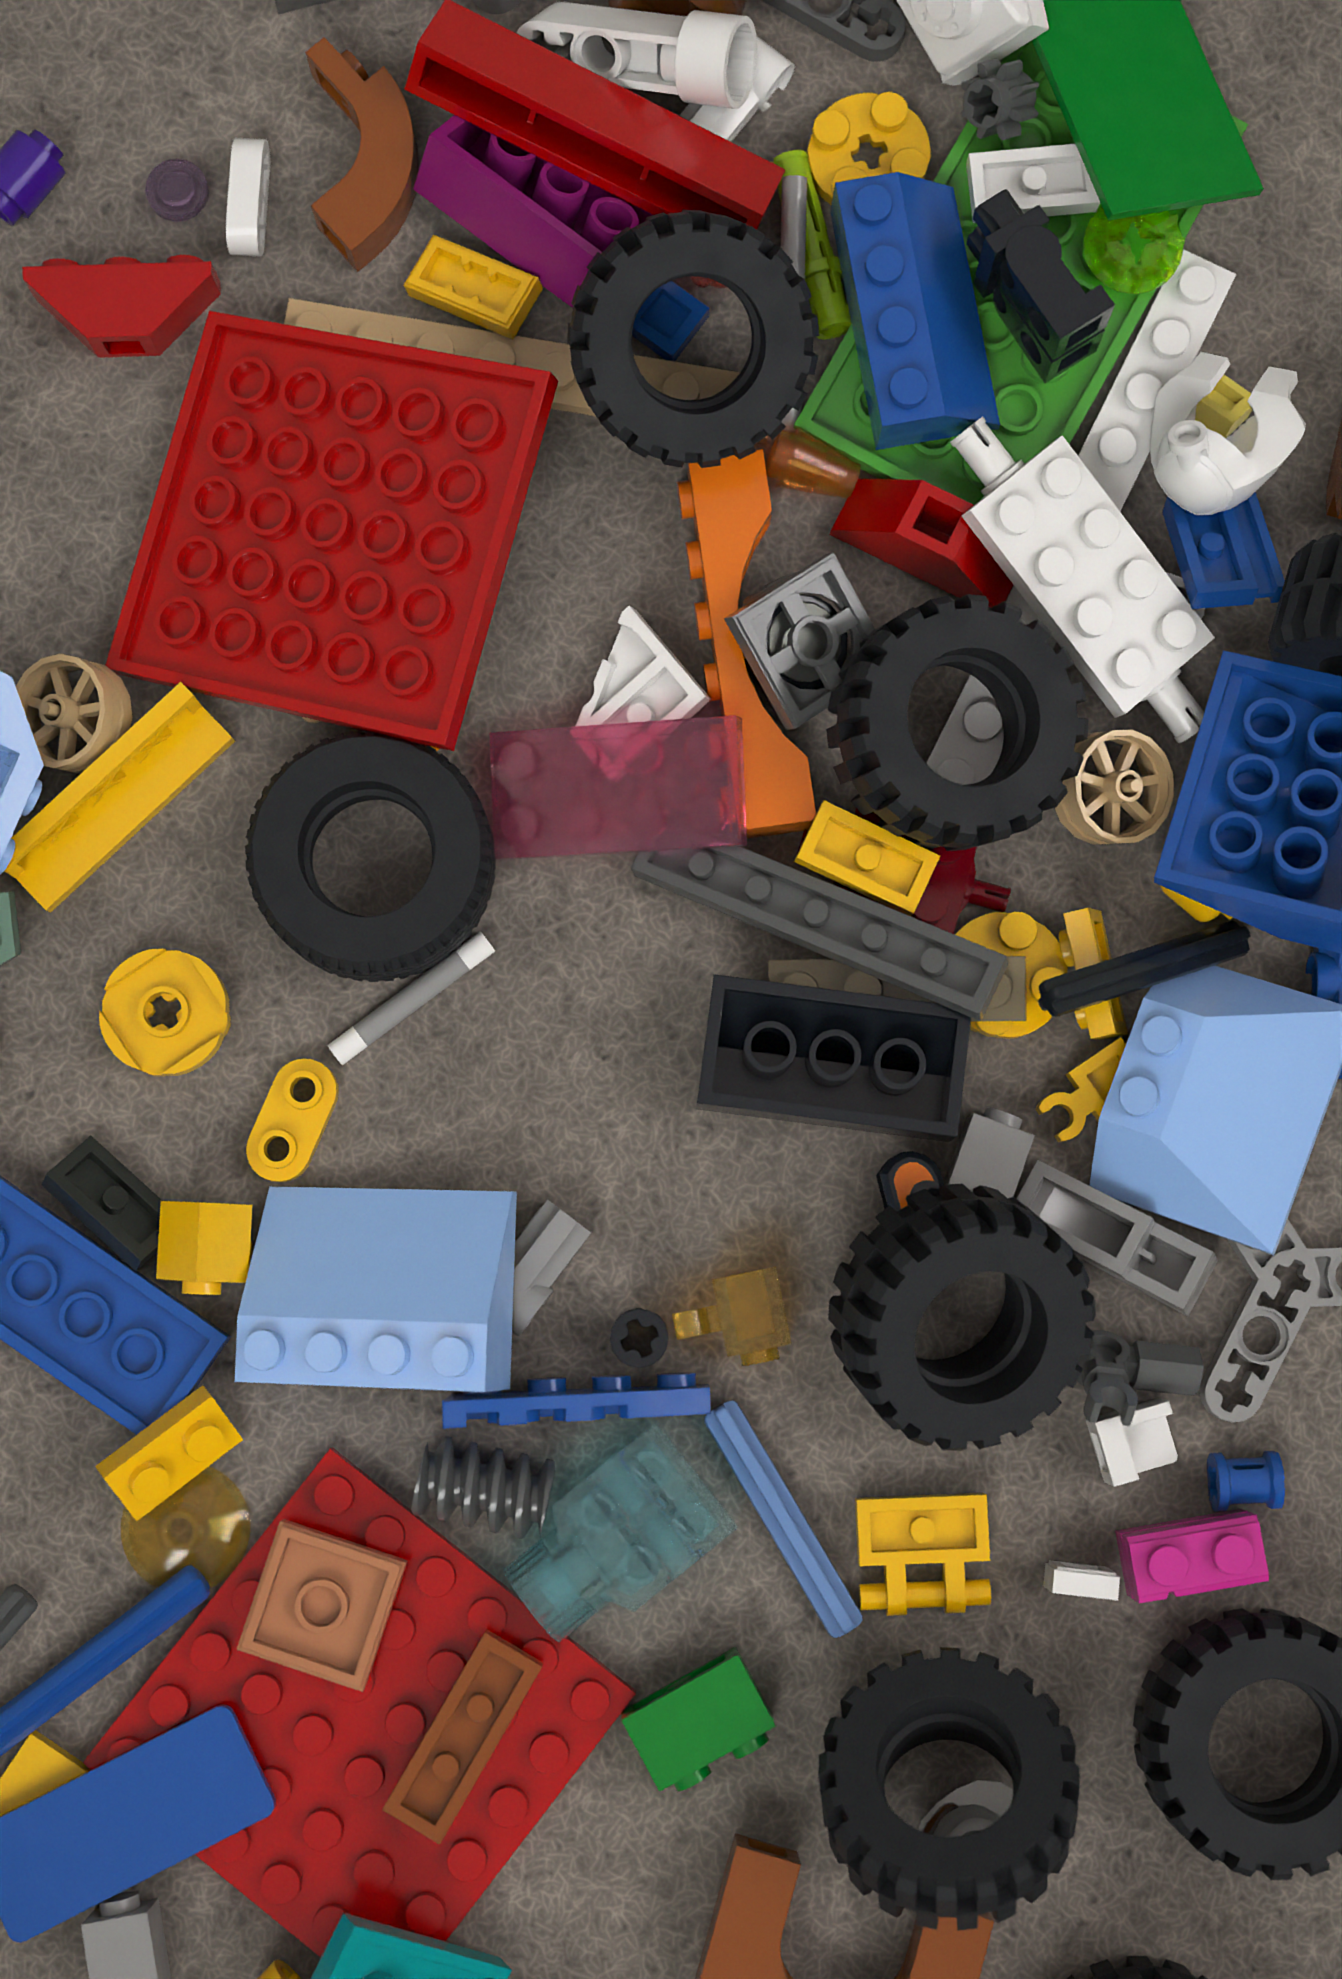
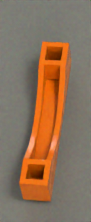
(730, 519)

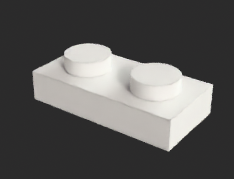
(1033, 177)

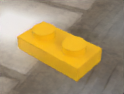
(867, 858)
(1083, 945)
(169, 1453)

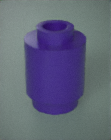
(27, 174)

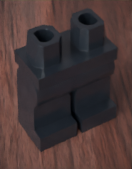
(1034, 288)

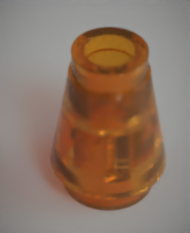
(810, 466)

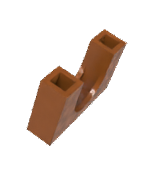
(754, 1909)

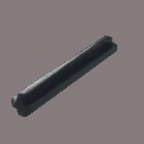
(1143, 968)

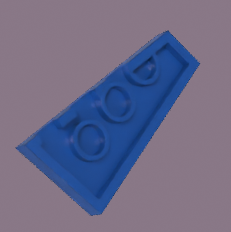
(610, 1394)

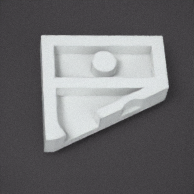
(641, 680)

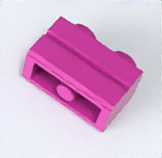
(1192, 1555)

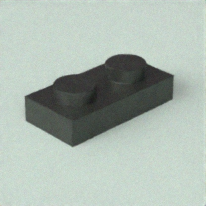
(108, 1201)

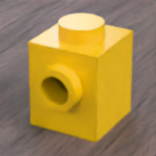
(204, 1245)

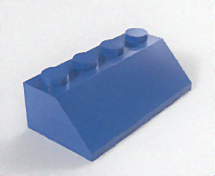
(912, 308)

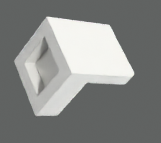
(1133, 1448)

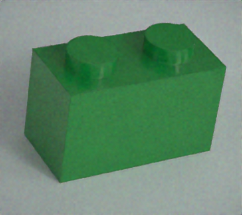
(699, 1721)

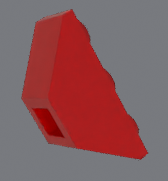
(125, 303)
(921, 534)

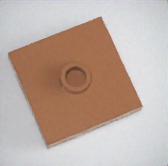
(322, 1605)

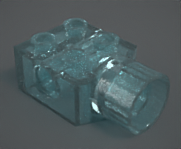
(620, 1535)

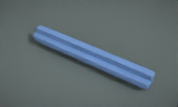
(783, 1519)

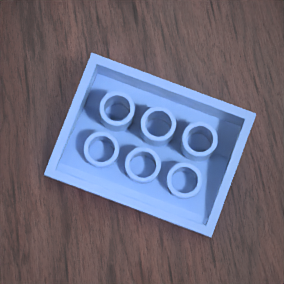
(380, 1290)

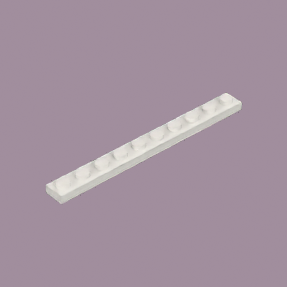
(1114, 456)

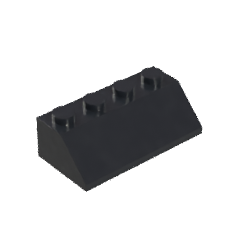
(833, 1058)

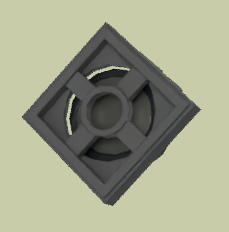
(800, 641)

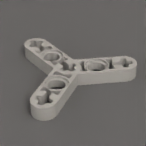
(1320, 1289)

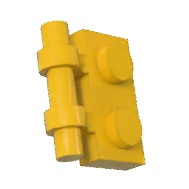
(923, 1531)

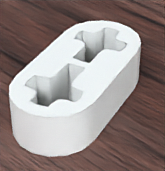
(247, 196)

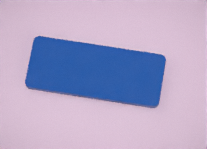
(128, 1821)

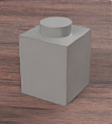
(990, 1152)
(126, 1939)

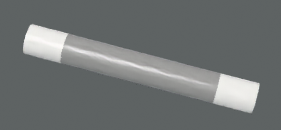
(411, 998)

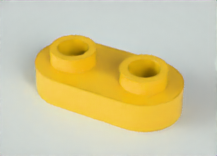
(295, 1121)

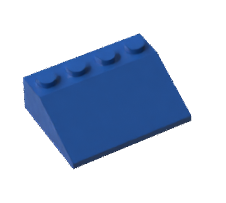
(1264, 803)

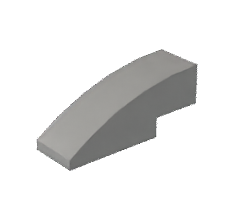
(1119, 1238)

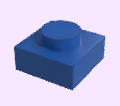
(669, 320)

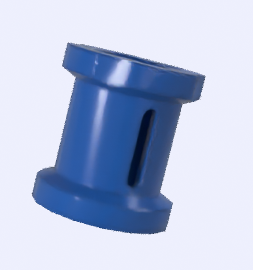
(1245, 1481)

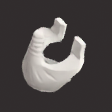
(1203, 467)

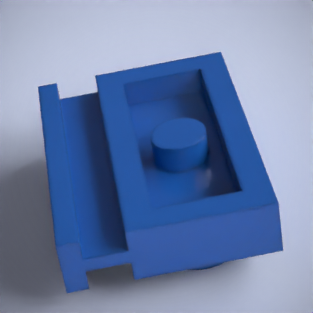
(1224, 555)

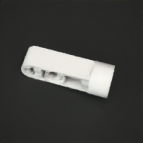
(695, 56)

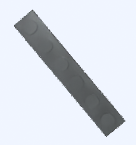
(832, 923)

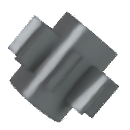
(999, 99)

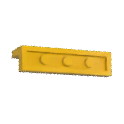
(116, 797)

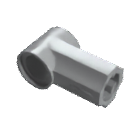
(540, 1258)

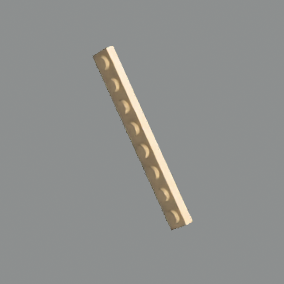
(668, 377)

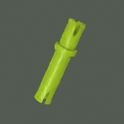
(821, 266)

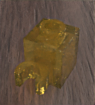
(747, 1314)

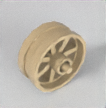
(68, 710)
(1117, 788)

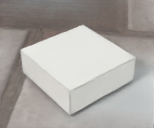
(1081, 1580)

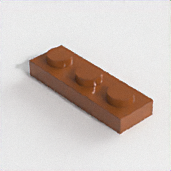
(463, 1736)

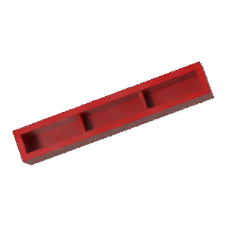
(584, 121)

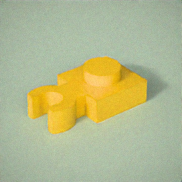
(1091, 1084)

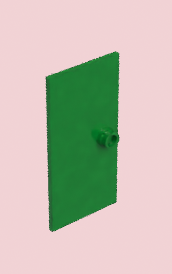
(1143, 106)

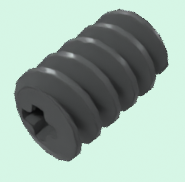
(483, 1488)

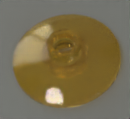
(218, 1537)

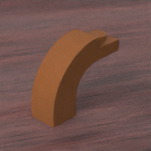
(377, 193)

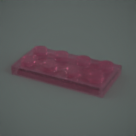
(618, 788)

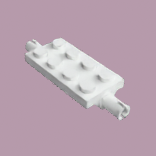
(1086, 576)

